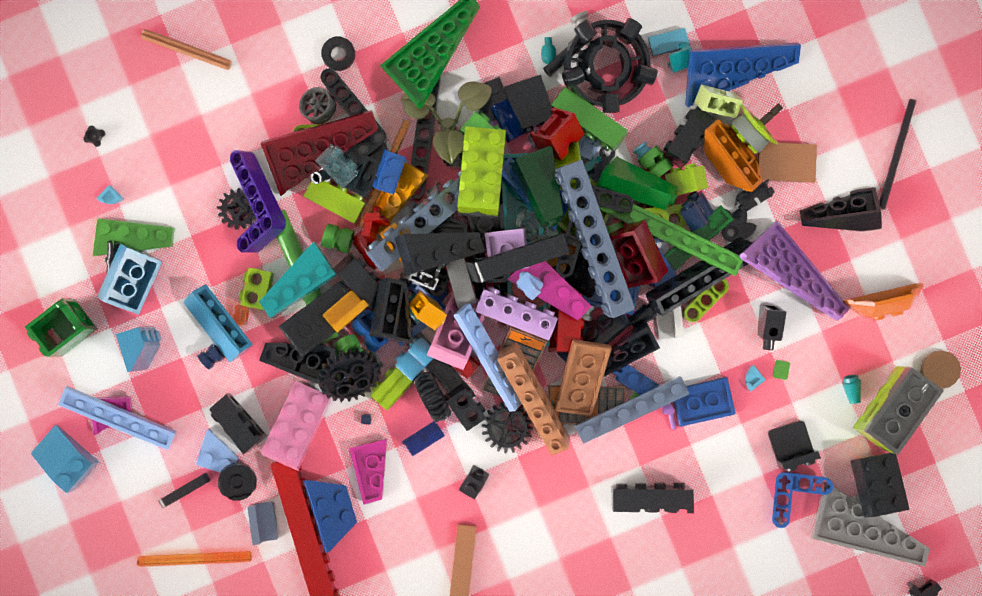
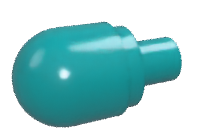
(548, 50)

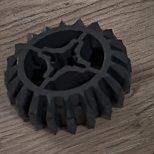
(432, 396)
(523, 433)

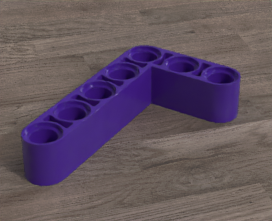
(262, 201)

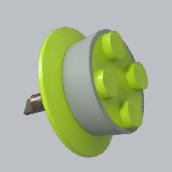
(753, 130)

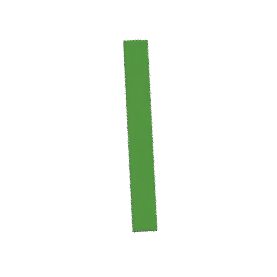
(679, 237)

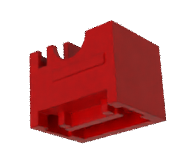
(558, 132)

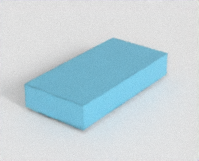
(667, 41)

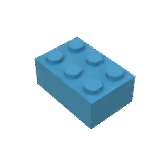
(129, 279)

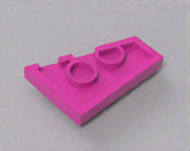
(370, 469)

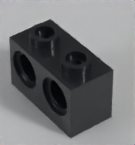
(462, 408)

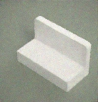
(670, 325)

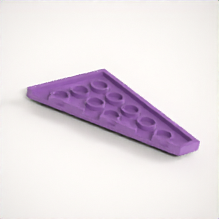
(786, 263)

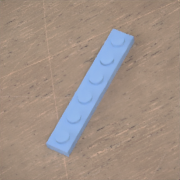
(487, 354)
(116, 417)

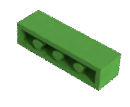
(592, 121)

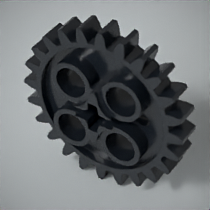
(349, 375)

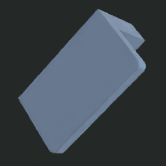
(262, 522)

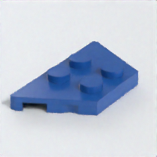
(331, 511)

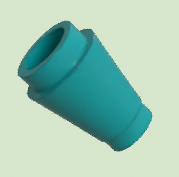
(852, 388)

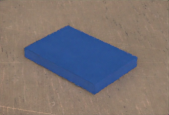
(705, 402)

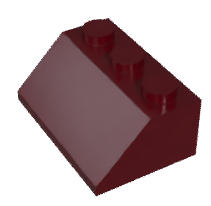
(638, 254)

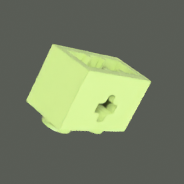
(718, 101)

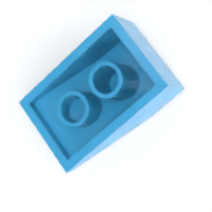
(64, 459)

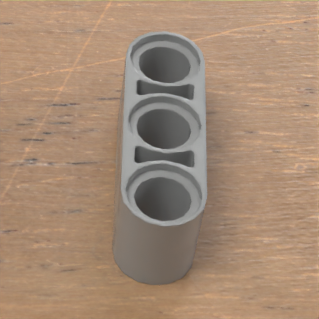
(461, 283)

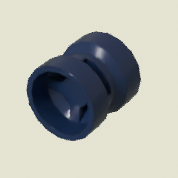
(211, 356)

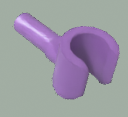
(668, 409)

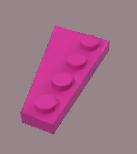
(555, 290)

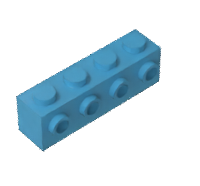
(217, 323)

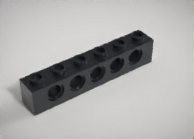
(691, 282)

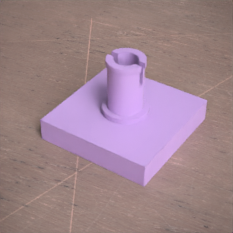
(504, 241)

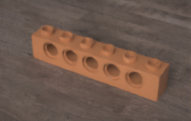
(533, 399)

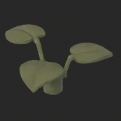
(449, 141)

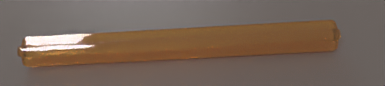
(194, 559)

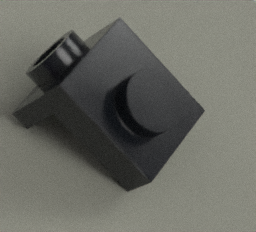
(474, 482)
(930, 588)

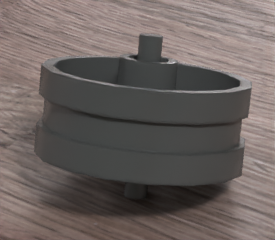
(317, 106)

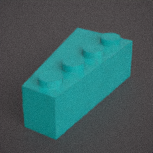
(300, 280)

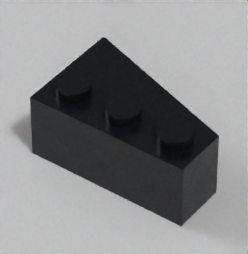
(358, 278)
(391, 312)

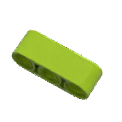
(701, 309)

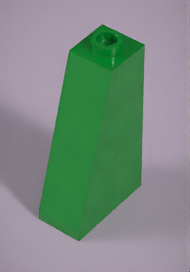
(638, 184)

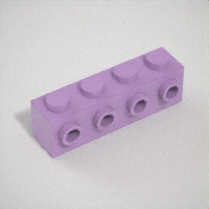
(516, 314)

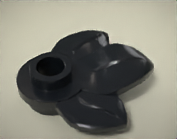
(739, 226)

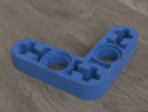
(794, 486)

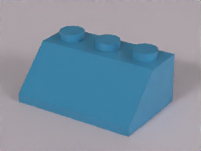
(138, 347)

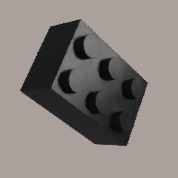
(880, 485)

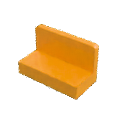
(344, 311)

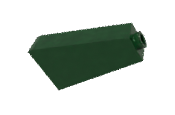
(537, 178)

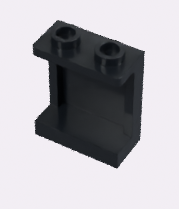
(529, 102)

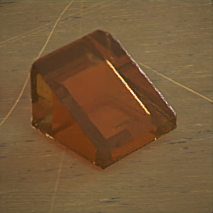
(241, 314)

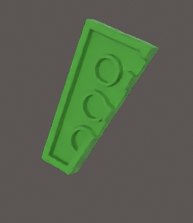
(132, 235)

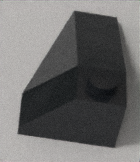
(853, 212)
(631, 347)
(288, 359)

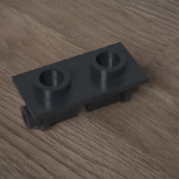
(747, 199)

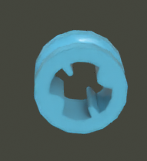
(641, 150)

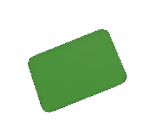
(781, 369)

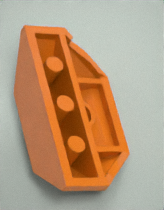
(731, 157)
(885, 302)

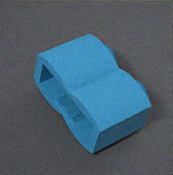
(415, 359)

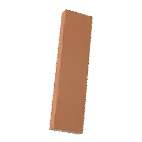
(463, 560)

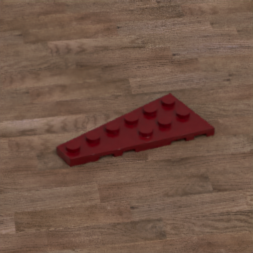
(294, 154)

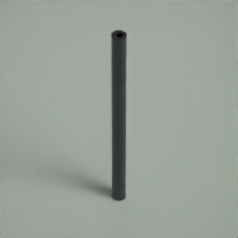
(897, 153)

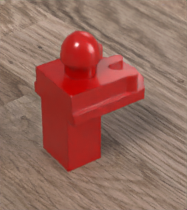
(372, 223)

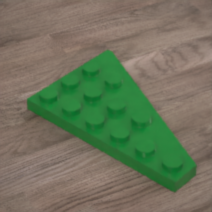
(423, 59)

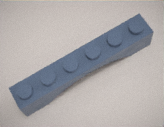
(631, 410)

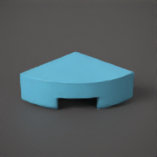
(109, 196)
(753, 378)

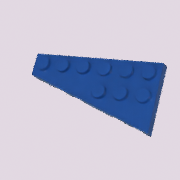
(736, 66)

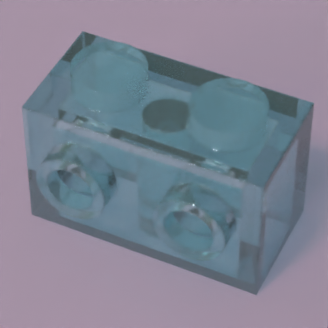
(337, 165)

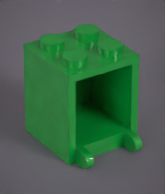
(69, 323)

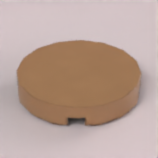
(941, 368)

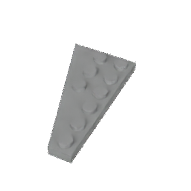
(843, 524)

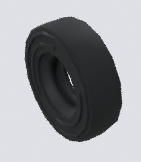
(329, 45)

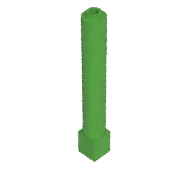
(292, 251)

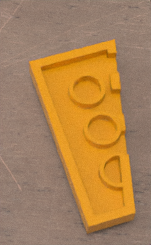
(408, 183)

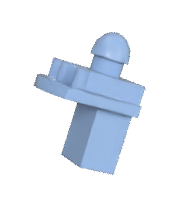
(529, 284)

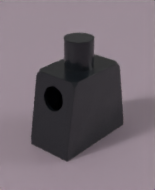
(771, 317)

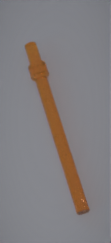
(395, 148)

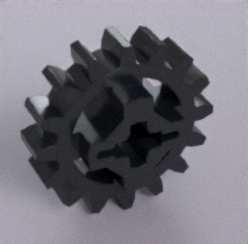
(237, 216)

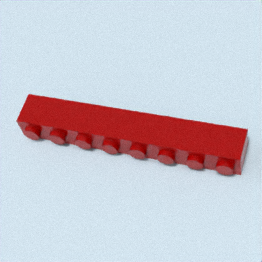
(304, 531)

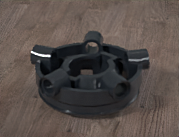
(584, 69)

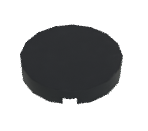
(237, 481)

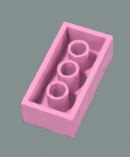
(449, 340)
(296, 425)

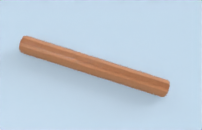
(186, 49)

